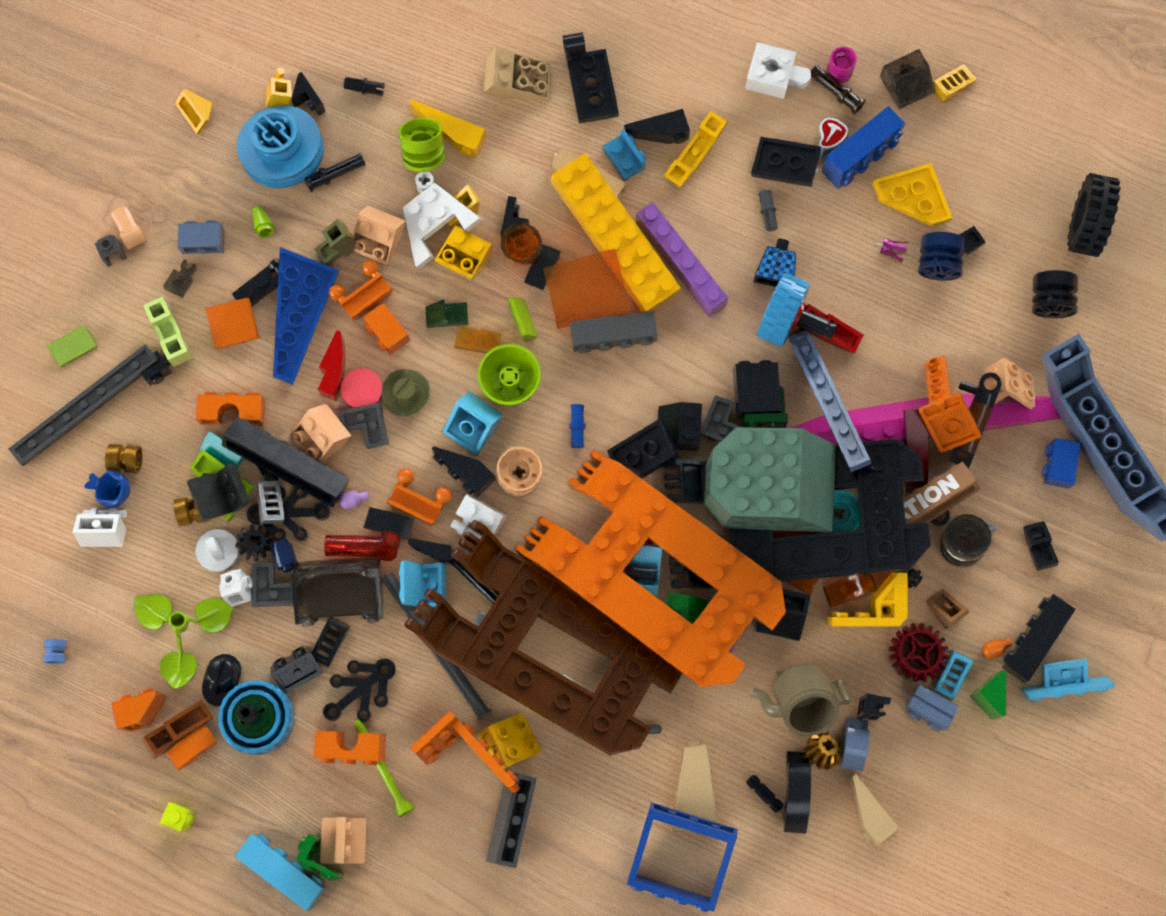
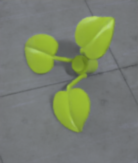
(153, 611)

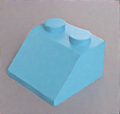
(472, 422)

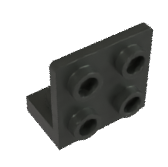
(218, 493)

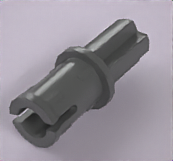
(768, 210)

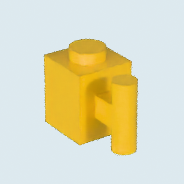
(278, 90)

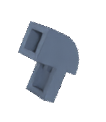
(855, 744)

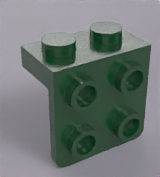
(768, 420)

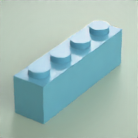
(280, 872)

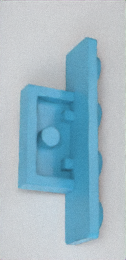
(1066, 678)

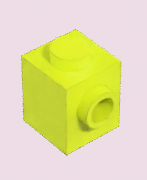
(178, 817)

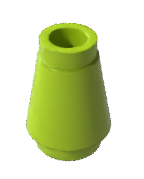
(262, 223)

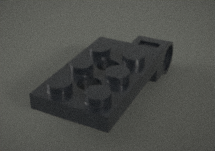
(589, 65)

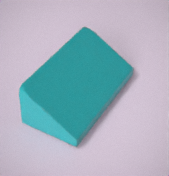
(213, 445)

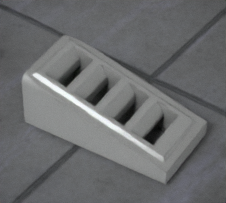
(274, 518)

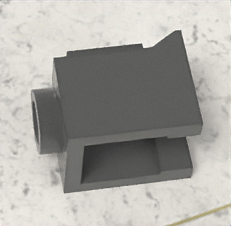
(108, 246)

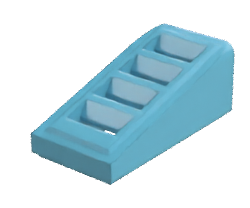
(946, 671)

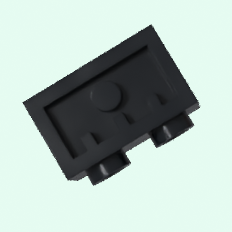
(295, 669)

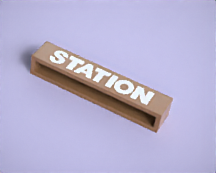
(939, 495)

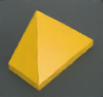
(194, 109)

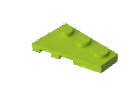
(207, 464)

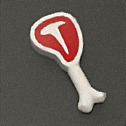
(832, 134)

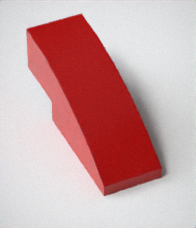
(844, 335)
(333, 367)

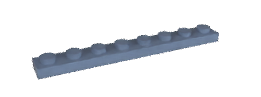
(829, 401)

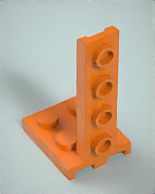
(946, 413)
(445, 734)

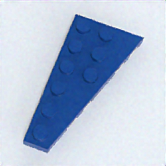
(300, 302)

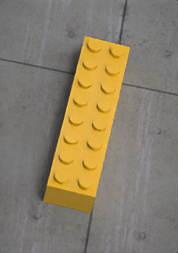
(613, 228)

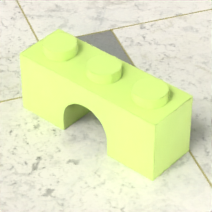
(168, 331)

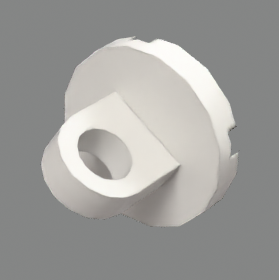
(217, 550)

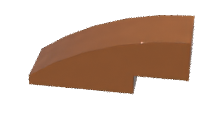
(176, 729)

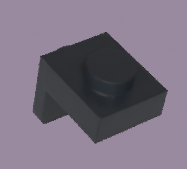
(157, 372)

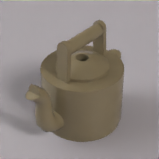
(804, 699)

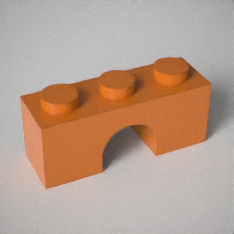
(213, 406)
(331, 746)

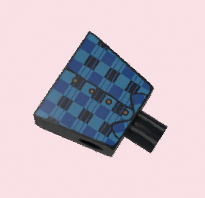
(775, 263)

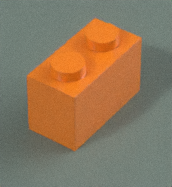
(386, 329)

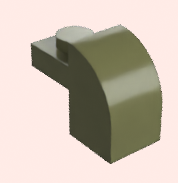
(337, 243)

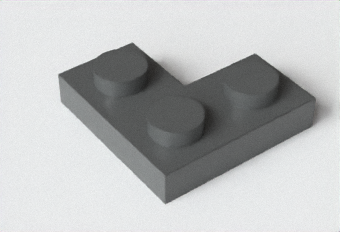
(368, 418)
(716, 423)
(265, 591)

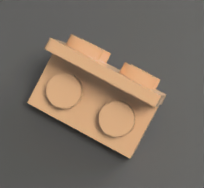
(343, 840)

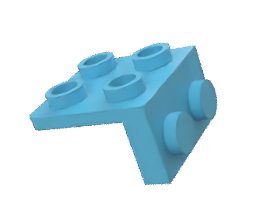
(649, 557)
(416, 580)

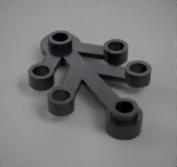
(288, 514)
(363, 688)

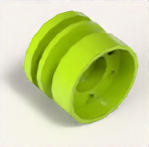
(422, 144)

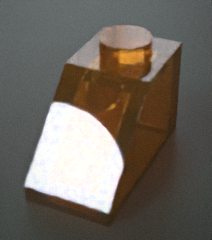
(850, 589)

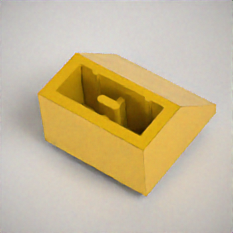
(464, 253)

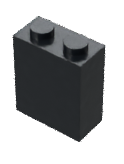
(756, 388)

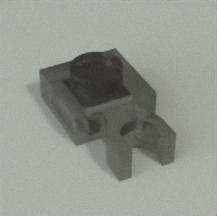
(180, 281)

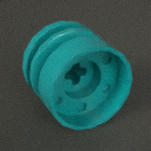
(850, 516)

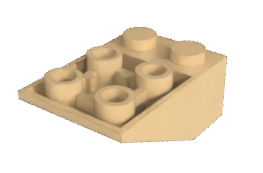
(516, 76)

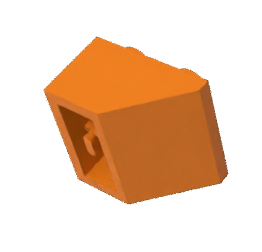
(137, 711)

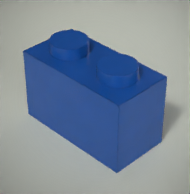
(1061, 463)

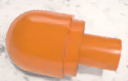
(995, 648)

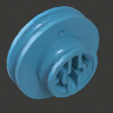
(286, 157)

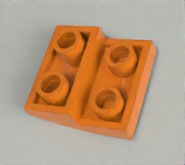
(232, 323)

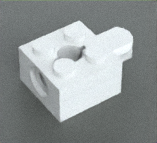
(774, 79)

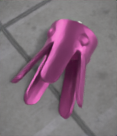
(889, 245)

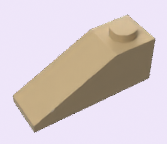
(872, 816)

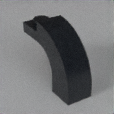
(797, 793)

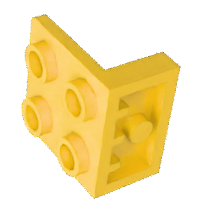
(511, 740)

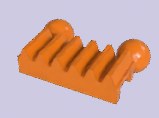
(366, 295)
(416, 504)

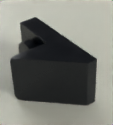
(304, 93)
(512, 215)

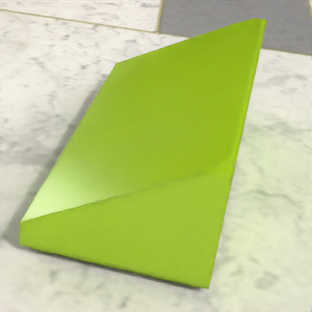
(522, 318)
(72, 346)

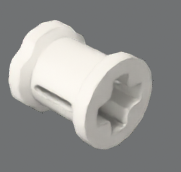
(420, 181)

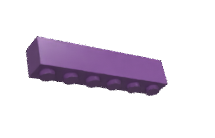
(681, 259)

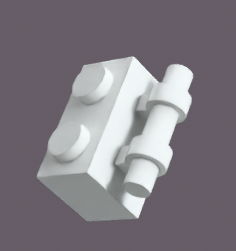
(475, 509)
(100, 528)

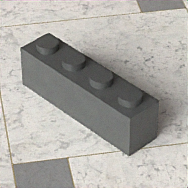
(613, 332)
(511, 823)

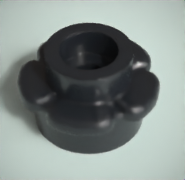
(914, 578)

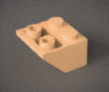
(377, 234)
(320, 433)

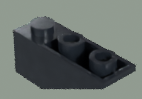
(468, 470)

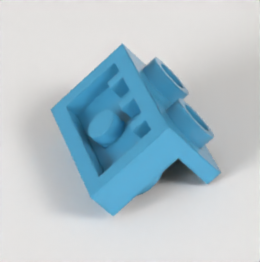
(625, 156)

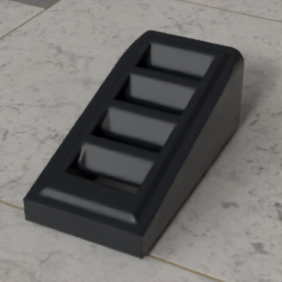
(434, 550)
(336, 644)

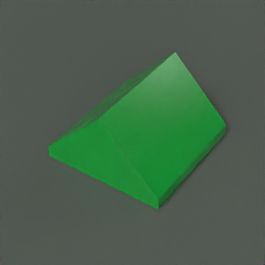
(992, 696)

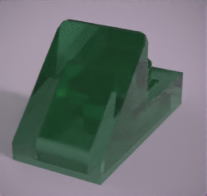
(443, 314)

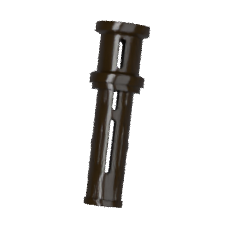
(844, 94)

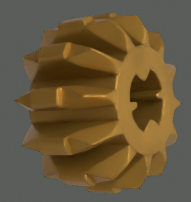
(823, 750)

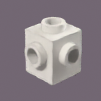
(235, 587)

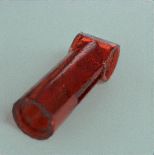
(382, 546)

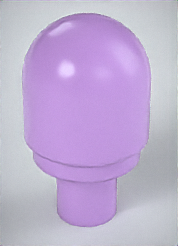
(353, 499)

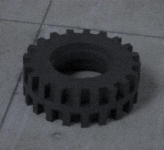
(1093, 214)

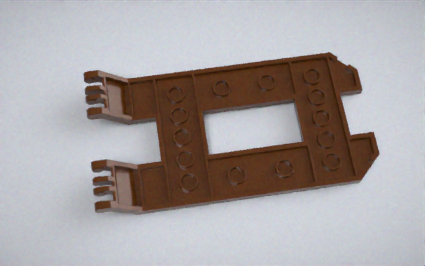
(493, 653)

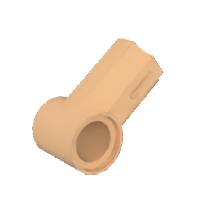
(129, 231)

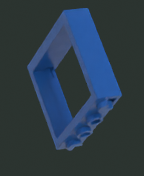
(691, 823)

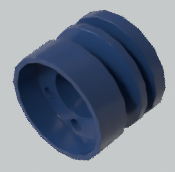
(941, 256)

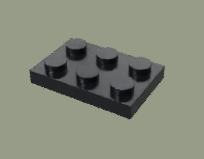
(786, 161)
(645, 450)

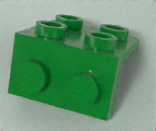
(308, 847)

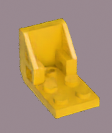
(891, 595)

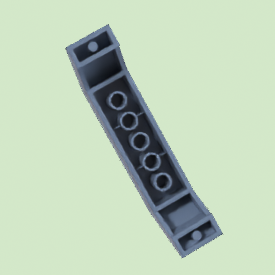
(1105, 436)

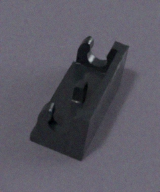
(869, 706)

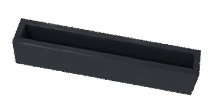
(285, 461)

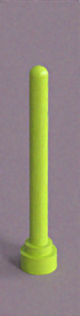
(402, 805)

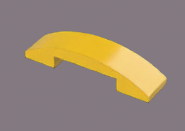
(696, 150)

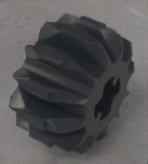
(255, 551)

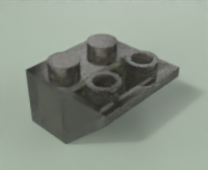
(908, 79)

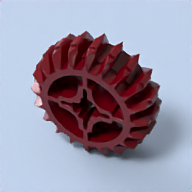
(922, 661)

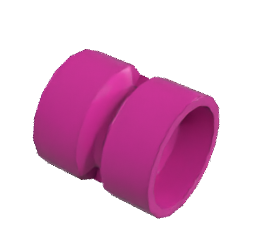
(842, 64)

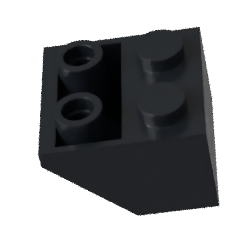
(793, 620)

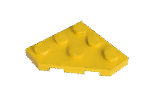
(915, 194)

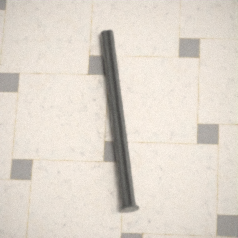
(452, 670)

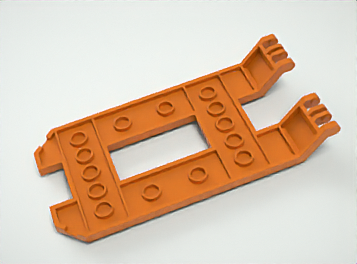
(598, 576)

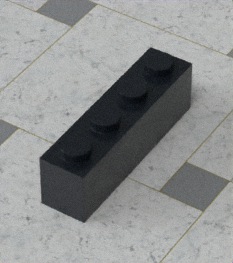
(1038, 638)

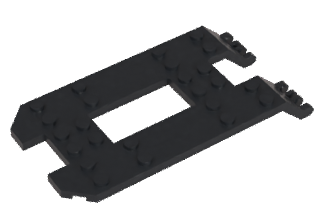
(877, 547)

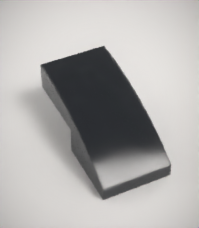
(535, 275)
(383, 521)
(1040, 545)

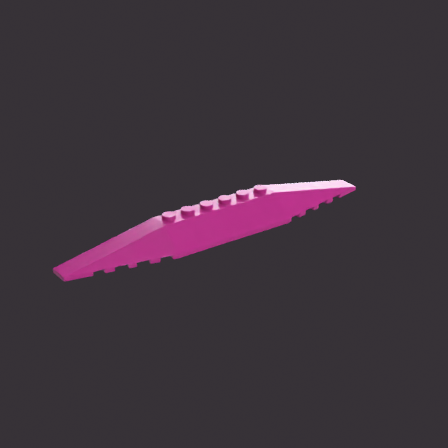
(887, 420)

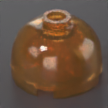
(521, 244)

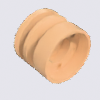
(527, 463)

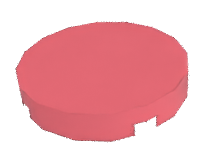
(361, 388)

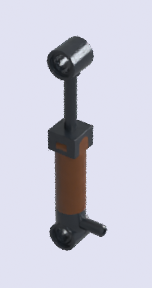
(980, 409)

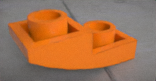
(191, 746)

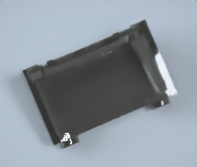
(337, 589)

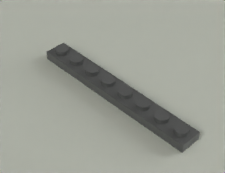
(83, 405)

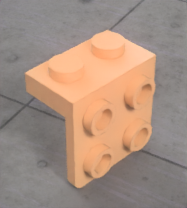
(1014, 382)

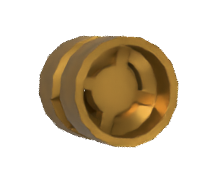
(123, 458)
(186, 511)

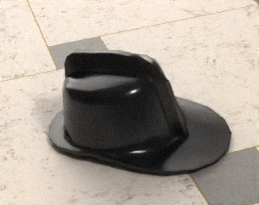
(220, 677)

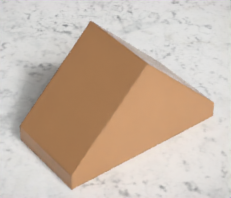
(946, 608)

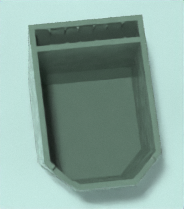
(772, 480)

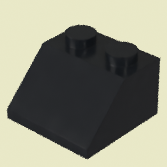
(682, 424)

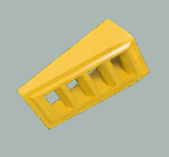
(945, 94)

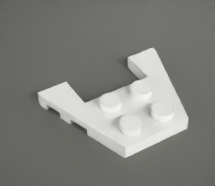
(428, 214)

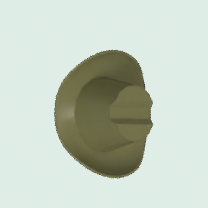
(405, 392)

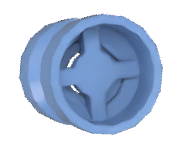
(54, 651)

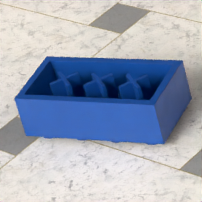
(863, 147)

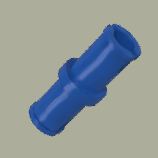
(577, 425)

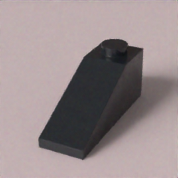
(664, 128)

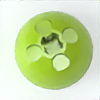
(501, 366)

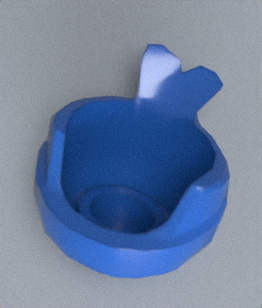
(110, 488)

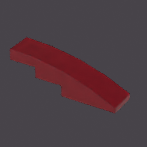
(916, 439)

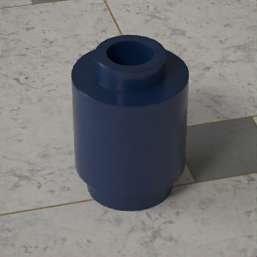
(283, 555)

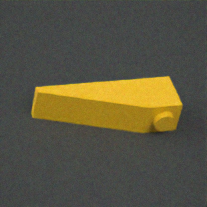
(459, 133)

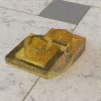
(476, 340)

